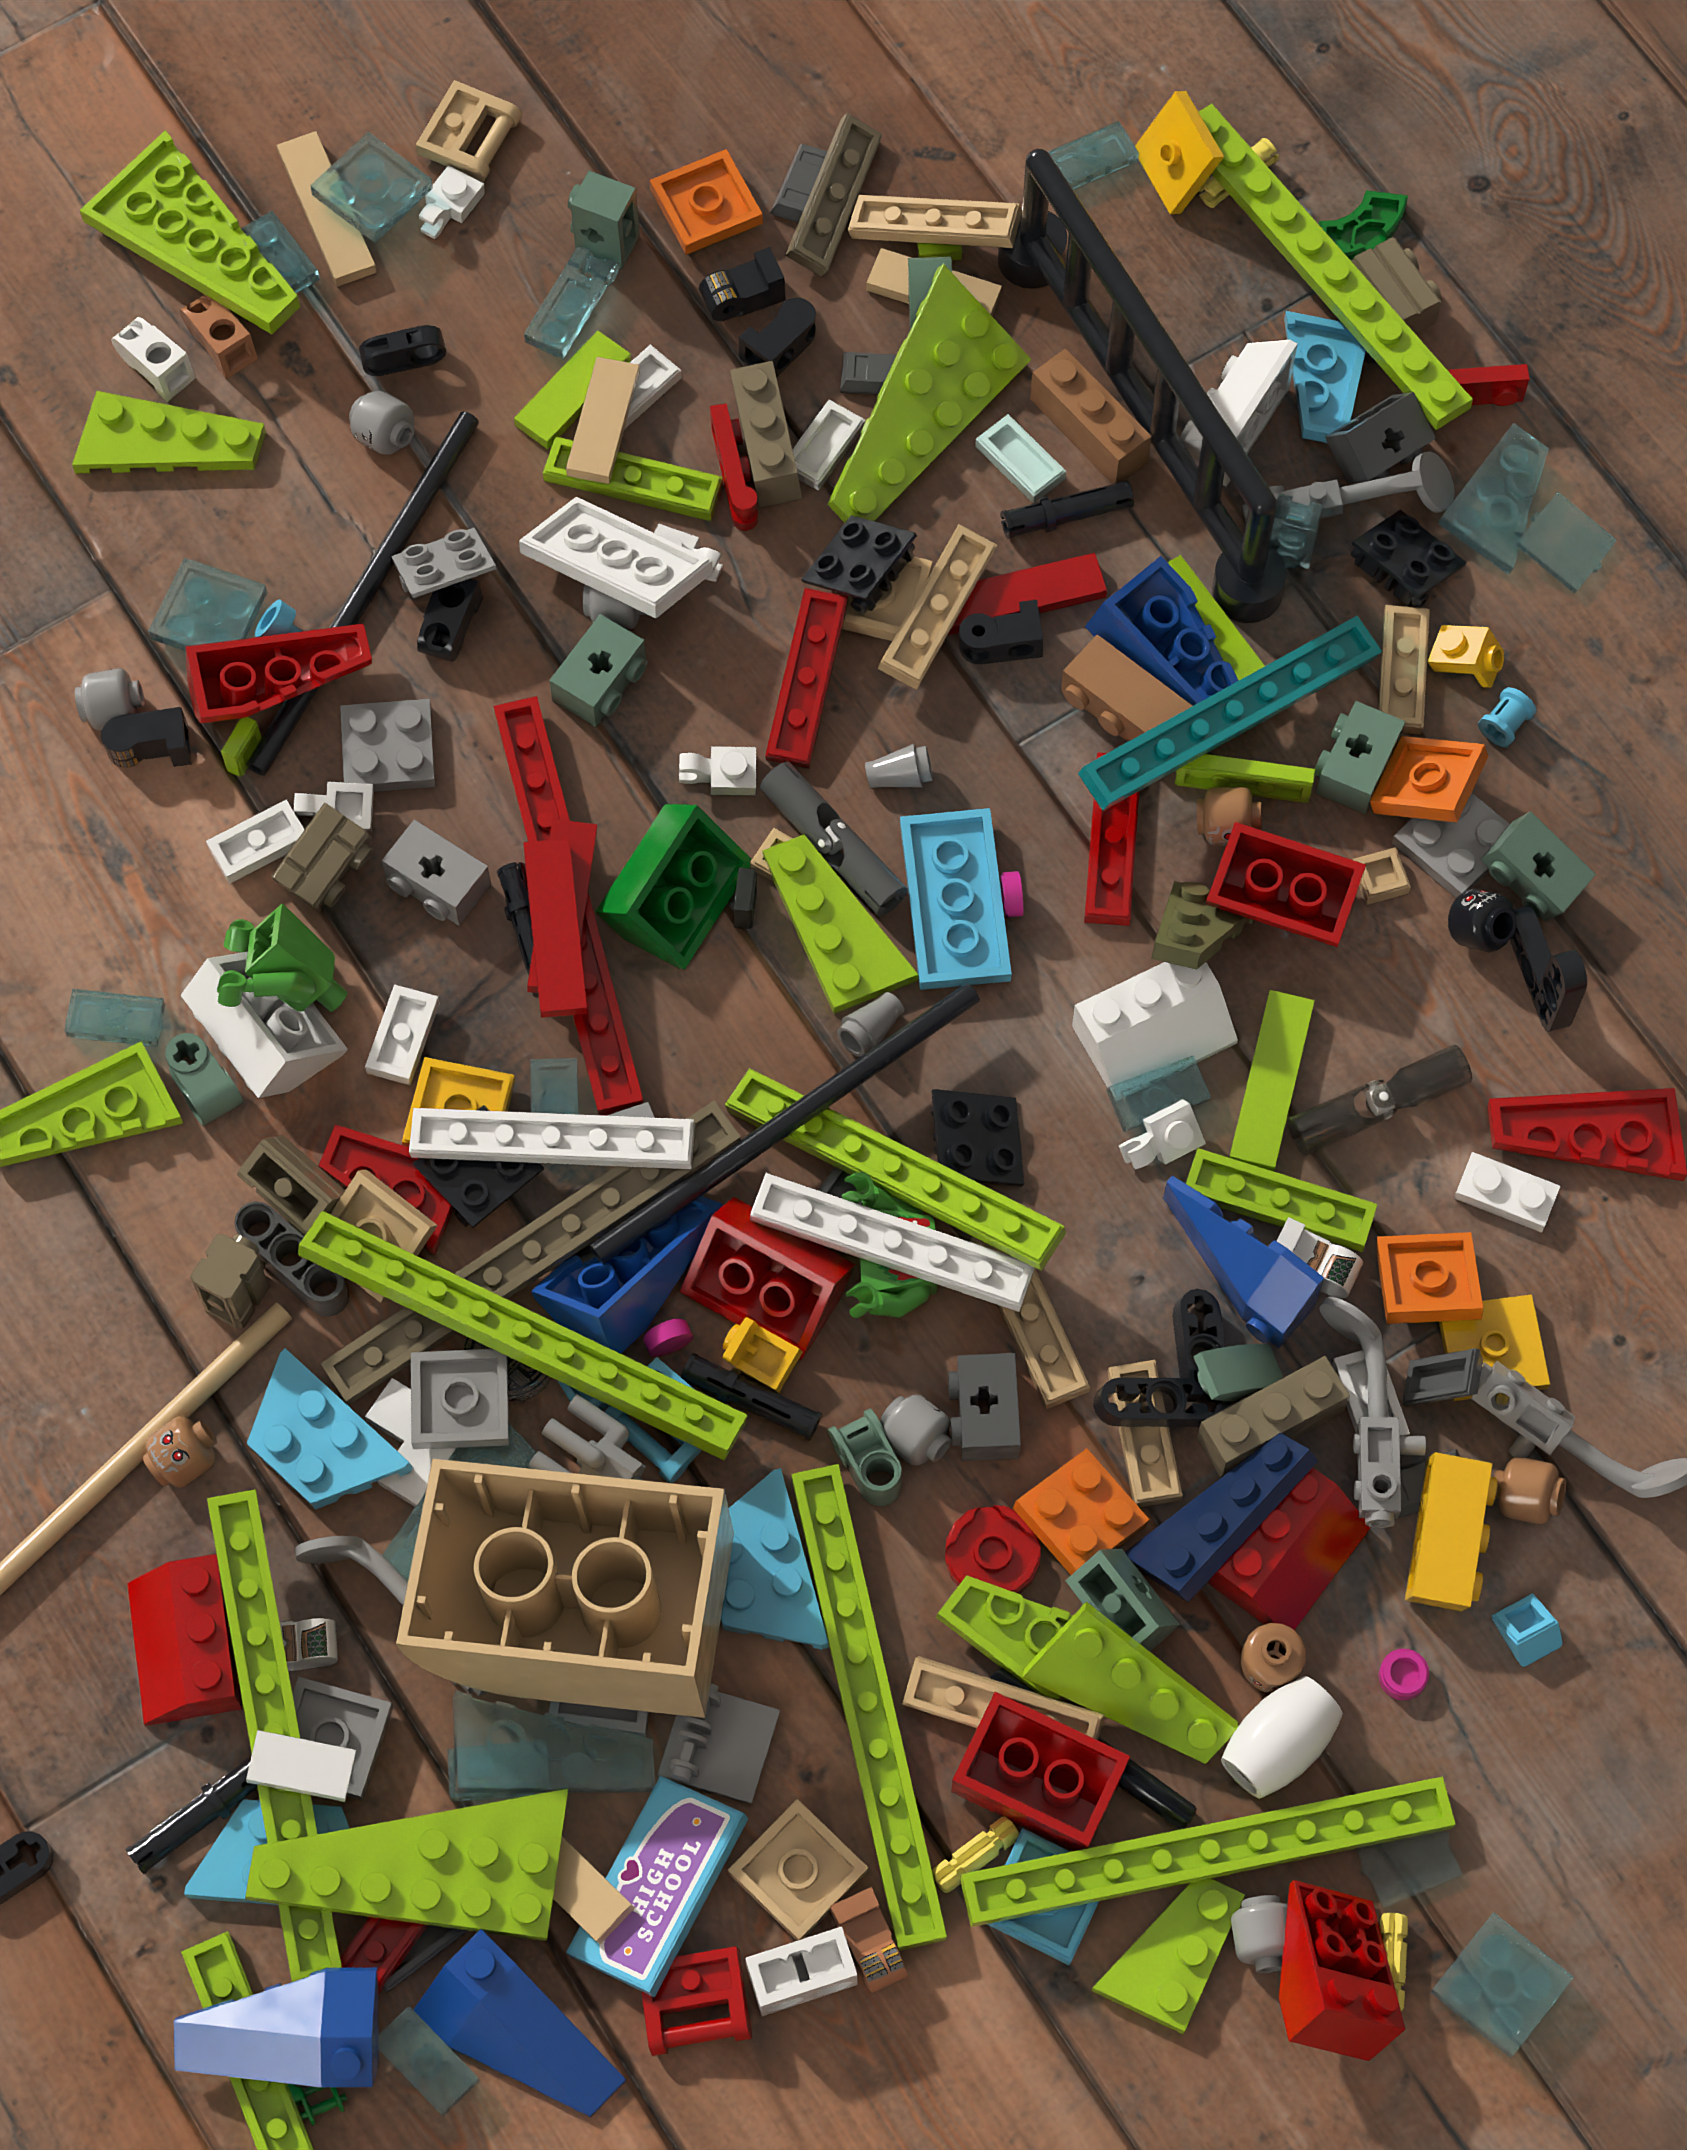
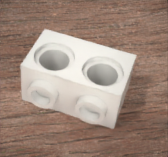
(801, 1971)

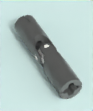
(829, 834)

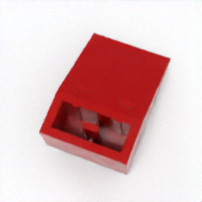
(1336, 1974)

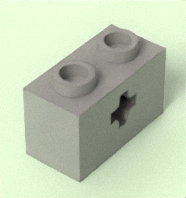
(426, 853)

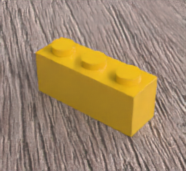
(1450, 1532)

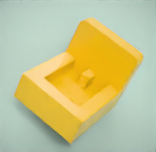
(1468, 652)
(760, 1354)

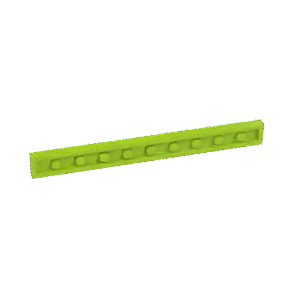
(1334, 276)
(523, 1335)
(267, 1703)
(869, 1709)
(1206, 1851)

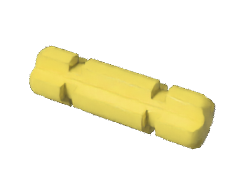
(975, 1854)
(1393, 1930)

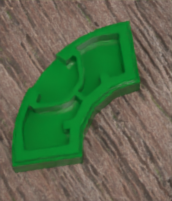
(1368, 224)

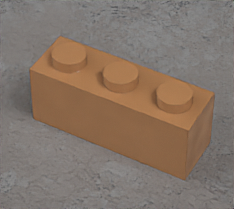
(1090, 417)
(1118, 691)

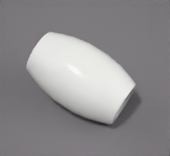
(1282, 1737)

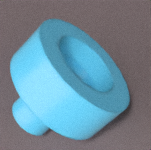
(277, 620)

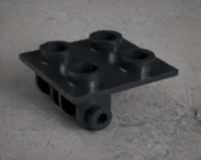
(1408, 555)
(862, 561)
(978, 1136)
(476, 1186)

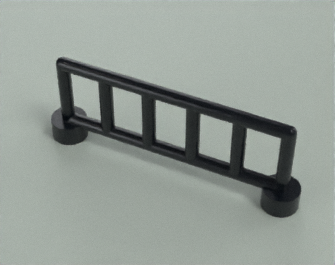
(1248, 571)

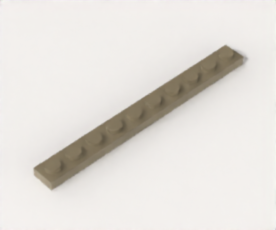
(526, 1256)

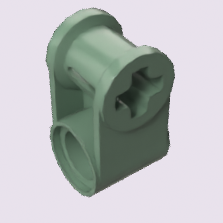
(204, 1083)
(866, 1450)

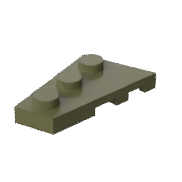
(1191, 929)

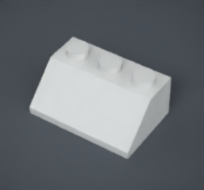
(1249, 393)
(1154, 1021)
(263, 1035)

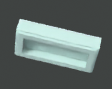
(1020, 458)

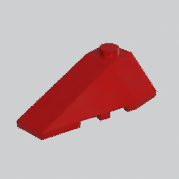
(260, 672)

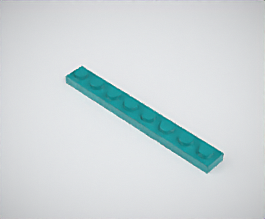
(1229, 713)

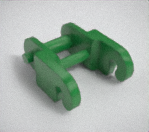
(299, 2096)

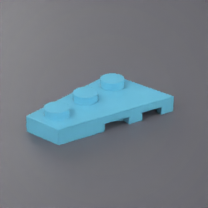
(1323, 373)

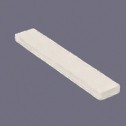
(552, 1138)
(892, 1242)

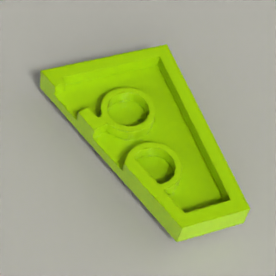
(1002, 1625)
(1174, 1956)

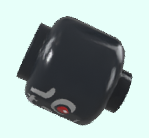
(1482, 920)

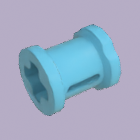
(1507, 717)

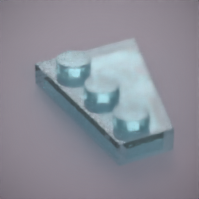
(1497, 499)

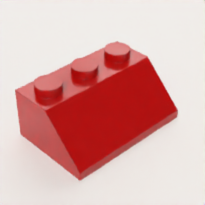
(1286, 884)
(766, 1276)
(1293, 1553)
(183, 1642)
(1039, 1773)

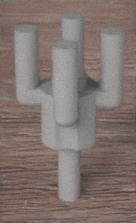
(594, 1458)

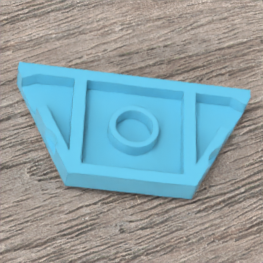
(318, 1438)
(768, 1572)
(227, 1865)

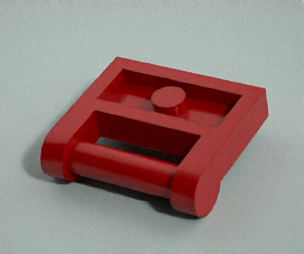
(696, 1983)

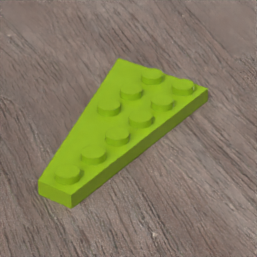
(184, 228)
(936, 386)
(443, 1869)

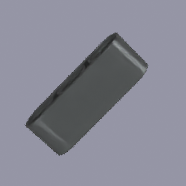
(300, 1278)

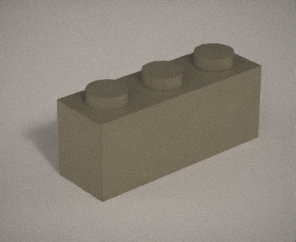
(766, 434)
(1285, 1407)

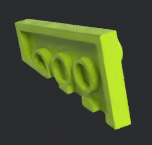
(148, 434)
(837, 933)
(88, 1108)
(1118, 1677)

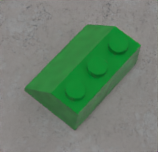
(674, 884)

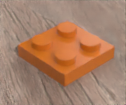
(706, 201)
(1429, 779)
(1429, 1278)
(1080, 1511)

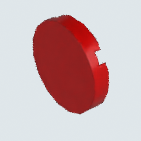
(993, 1548)

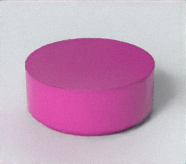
(1011, 894)
(667, 1337)
(1403, 1674)

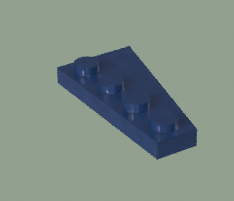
(1217, 1522)

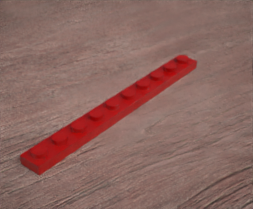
(540, 801)

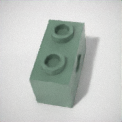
(604, 217)
(601, 649)
(1354, 779)
(1532, 845)
(1124, 1596)

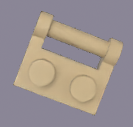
(457, 123)

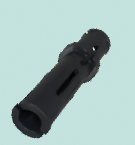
(1050, 513)
(517, 909)
(751, 1396)
(192, 1818)

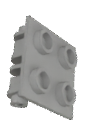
(443, 562)
(723, 1749)

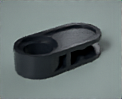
(402, 350)

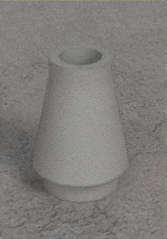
(901, 768)
(869, 1024)

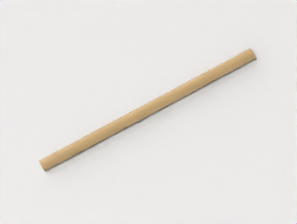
(132, 1452)

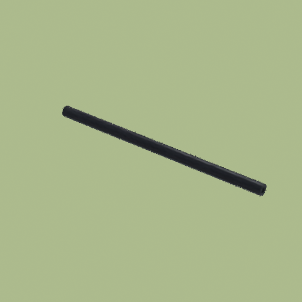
(371, 578)
(784, 1124)

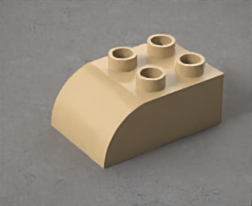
(568, 1586)

